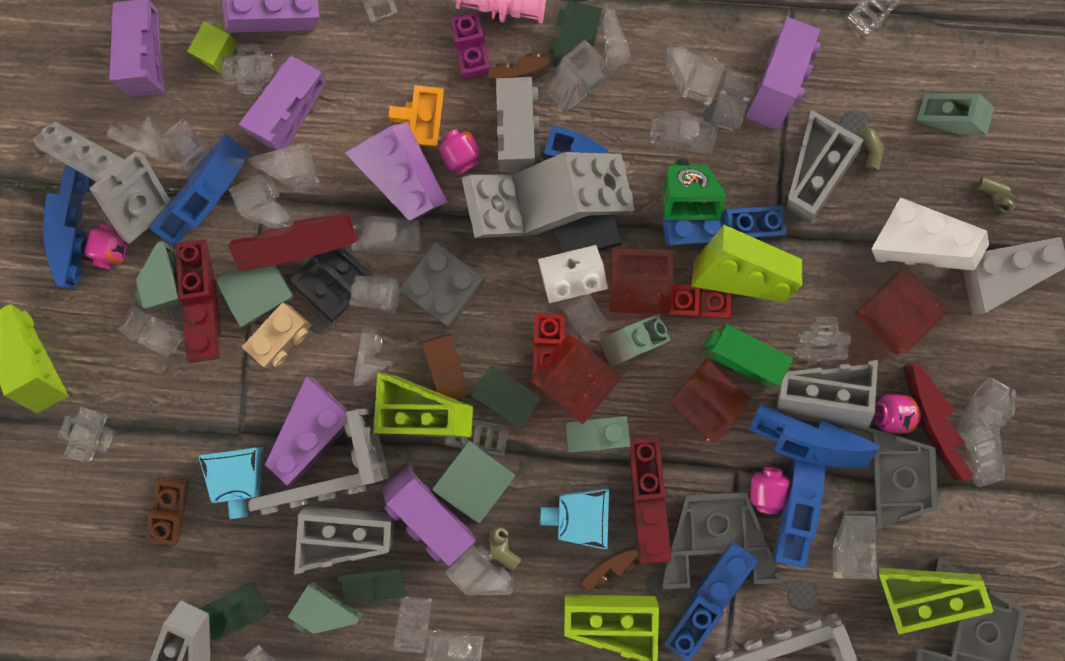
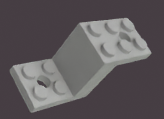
(548, 194)

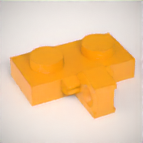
(421, 115)

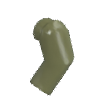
(874, 146)
(1000, 194)
(500, 549)

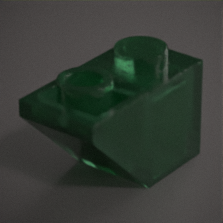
(577, 24)

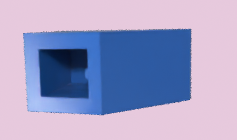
(565, 140)

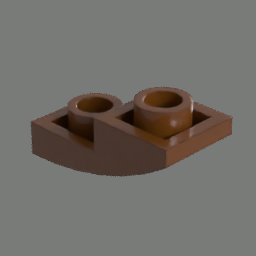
(530, 66)
(445, 366)
(168, 511)
(618, 562)

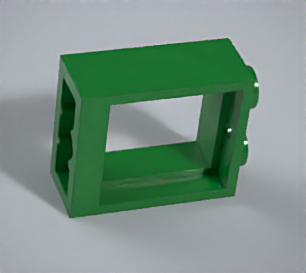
(747, 356)

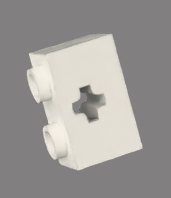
(573, 273)

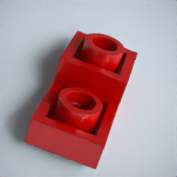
(700, 302)
(547, 336)

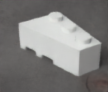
(929, 237)

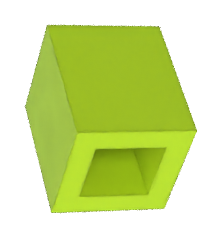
(211, 45)

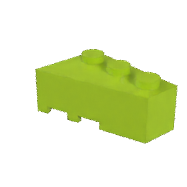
(746, 267)
(24, 365)
(417, 411)
(932, 597)
(615, 623)

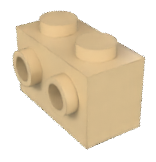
(277, 336)

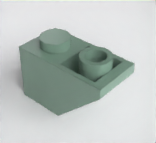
(634, 340)

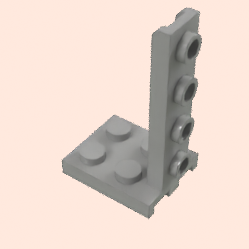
(123, 189)
(366, 455)
(788, 641)

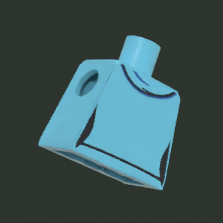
(234, 478)
(580, 517)

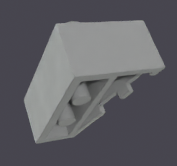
(1011, 271)

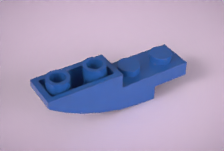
(202, 191)
(755, 222)
(61, 238)
(820, 446)
(800, 514)
(709, 600)

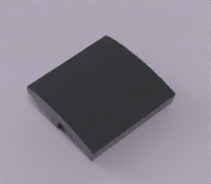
(589, 231)
(328, 281)

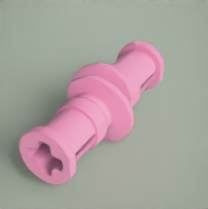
(516, 8)

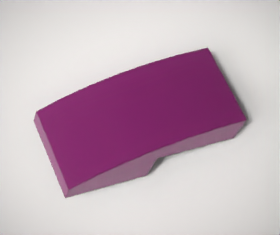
(470, 45)

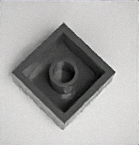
(442, 285)

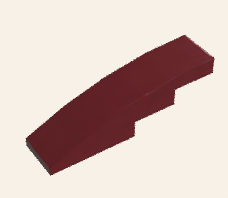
(293, 243)
(933, 420)

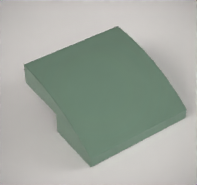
(253, 292)
(473, 482)

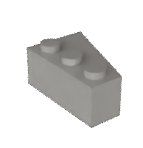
(516, 124)
(821, 165)
(835, 395)
(340, 535)
(184, 636)

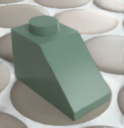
(956, 112)
(158, 280)
(598, 434)
(322, 611)

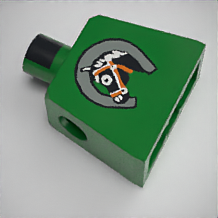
(691, 193)

